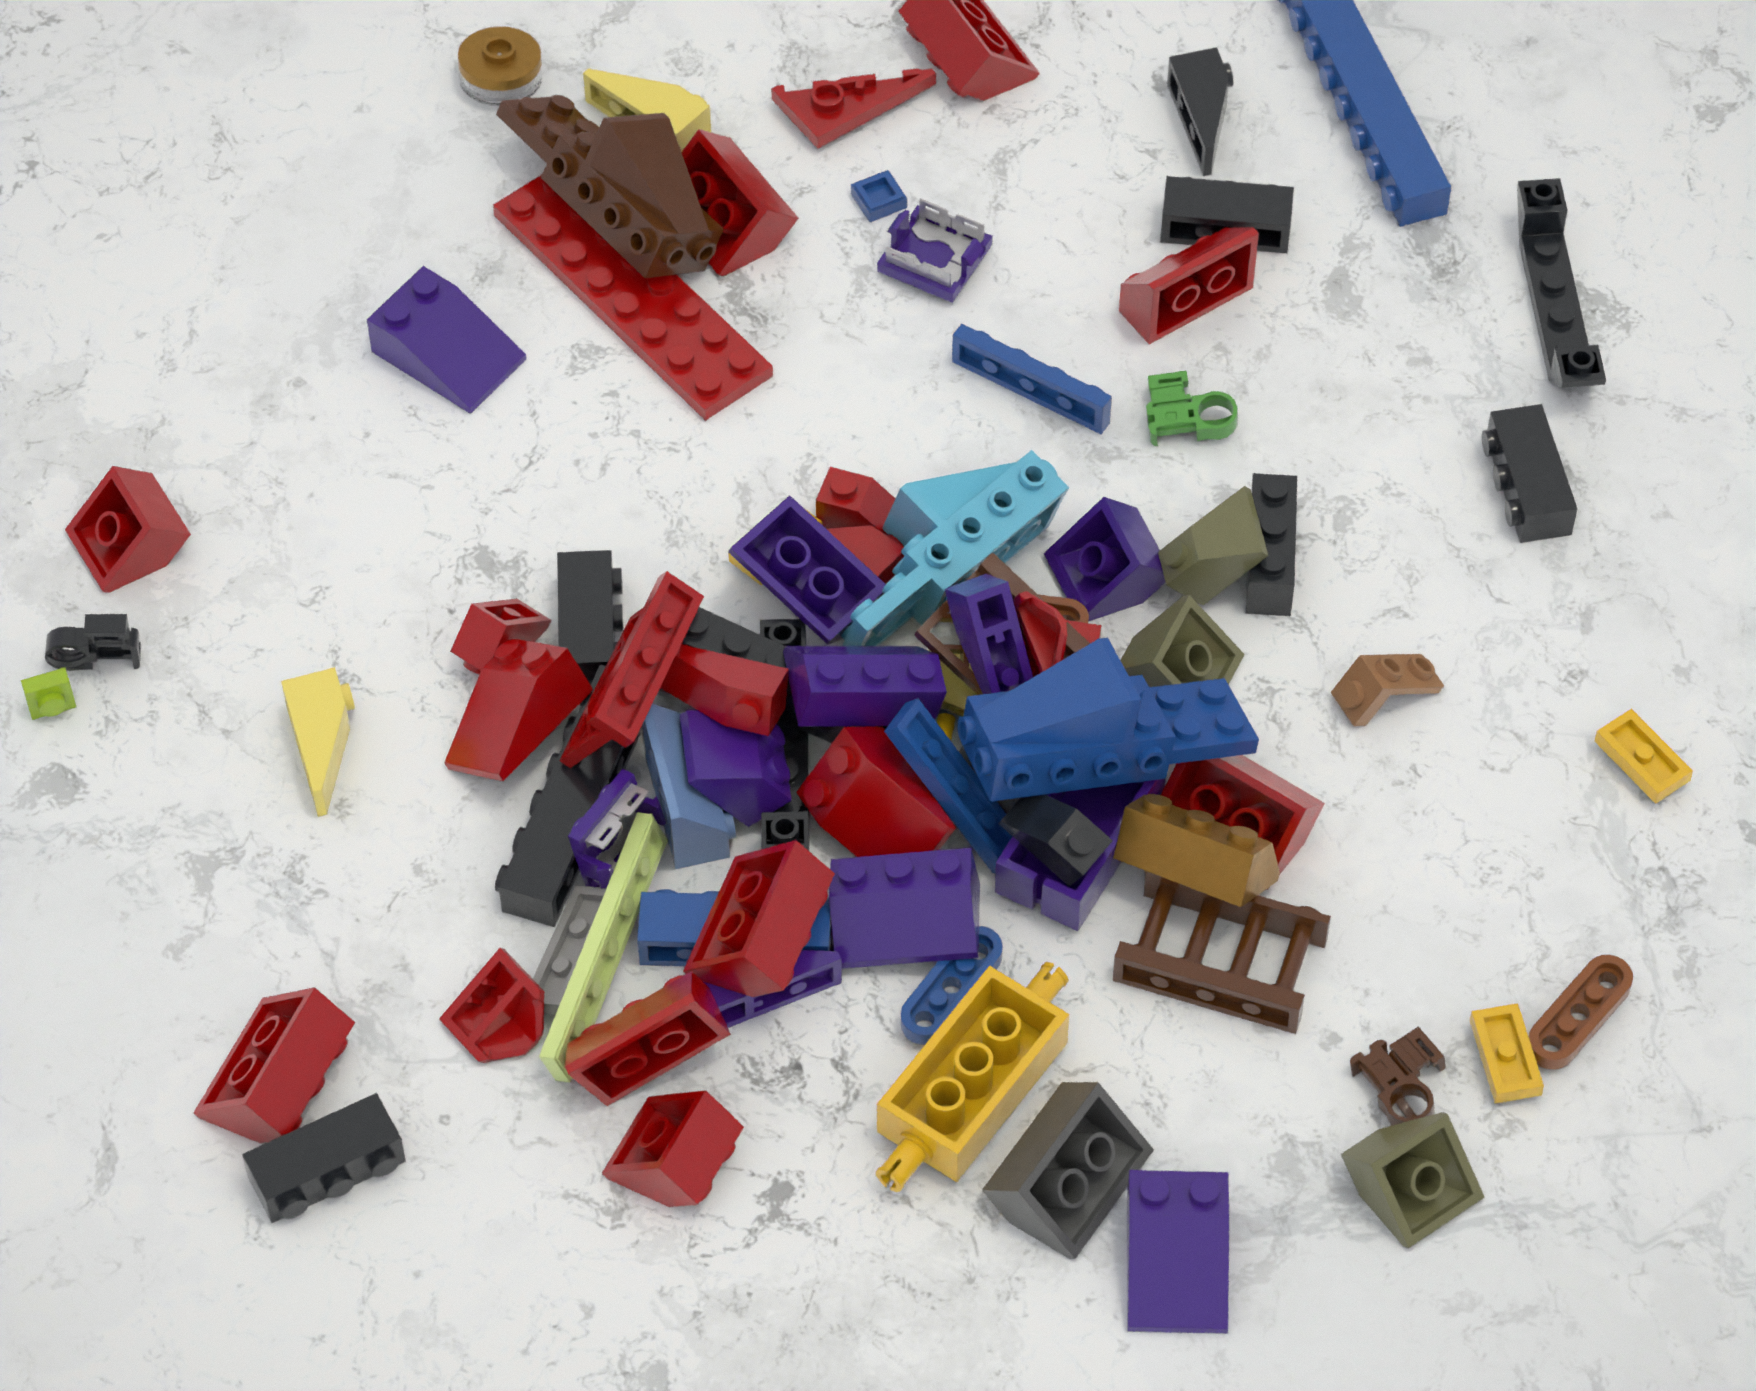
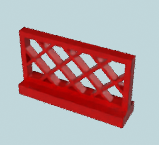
(635, 669)

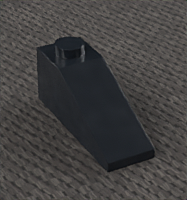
(1200, 93)

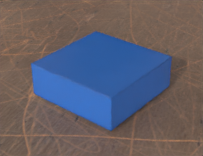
(879, 196)

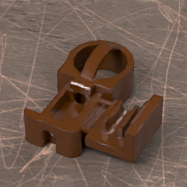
(1402, 1067)

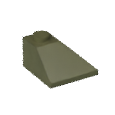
(1215, 549)
(1182, 648)
(1414, 1176)

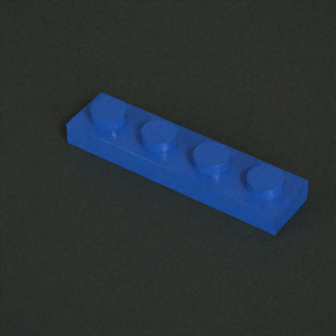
(1031, 378)
(949, 780)

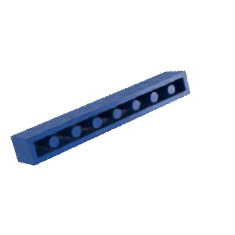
(1373, 108)

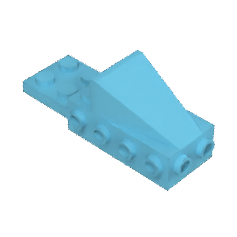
(949, 531)

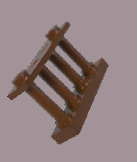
(1212, 988)

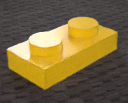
(1643, 756)
(1506, 1053)

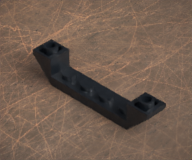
(1552, 286)
(792, 819)

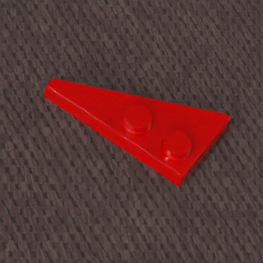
(847, 103)

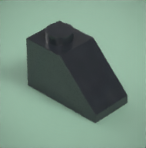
(1056, 835)

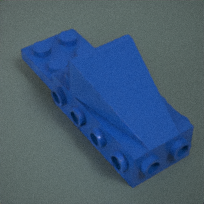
(1096, 727)

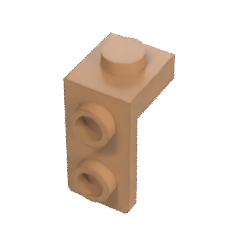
(1377, 677)

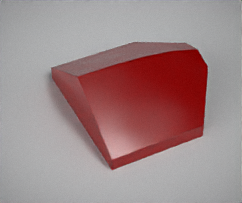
(1042, 631)
(498, 1011)

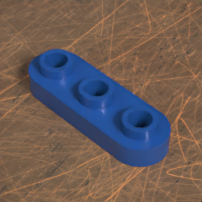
(930, 999)

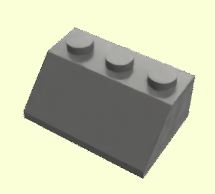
(1068, 1167)

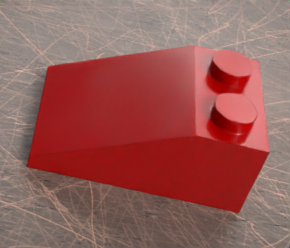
(515, 707)
(873, 797)

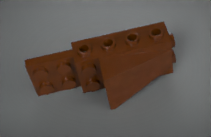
(621, 181)

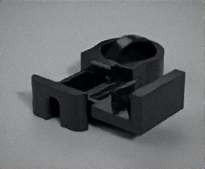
(101, 638)

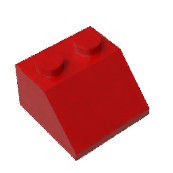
(126, 528)
(675, 1148)

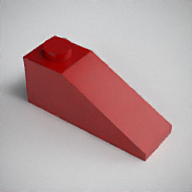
(729, 688)

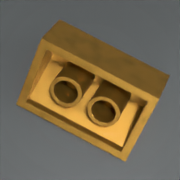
(1196, 850)

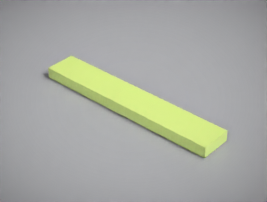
(605, 942)

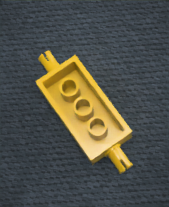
(972, 1074)

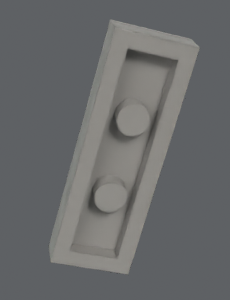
(566, 945)

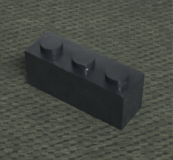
(1206, 206)
(1529, 473)
(1273, 579)
(587, 607)
(324, 1158)

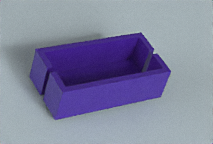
(1029, 881)

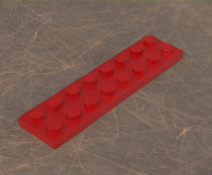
(653, 316)

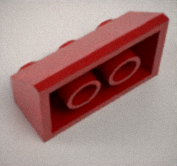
(968, 46)
(737, 199)
(1190, 283)
(1247, 796)
(761, 920)
(646, 1039)
(276, 1065)

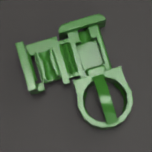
(1177, 412)

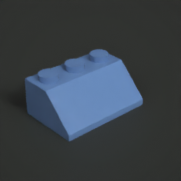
(694, 823)

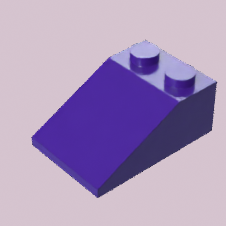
(443, 340)
(1177, 1251)

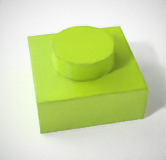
(48, 693)

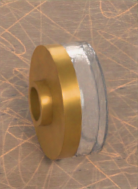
(499, 65)

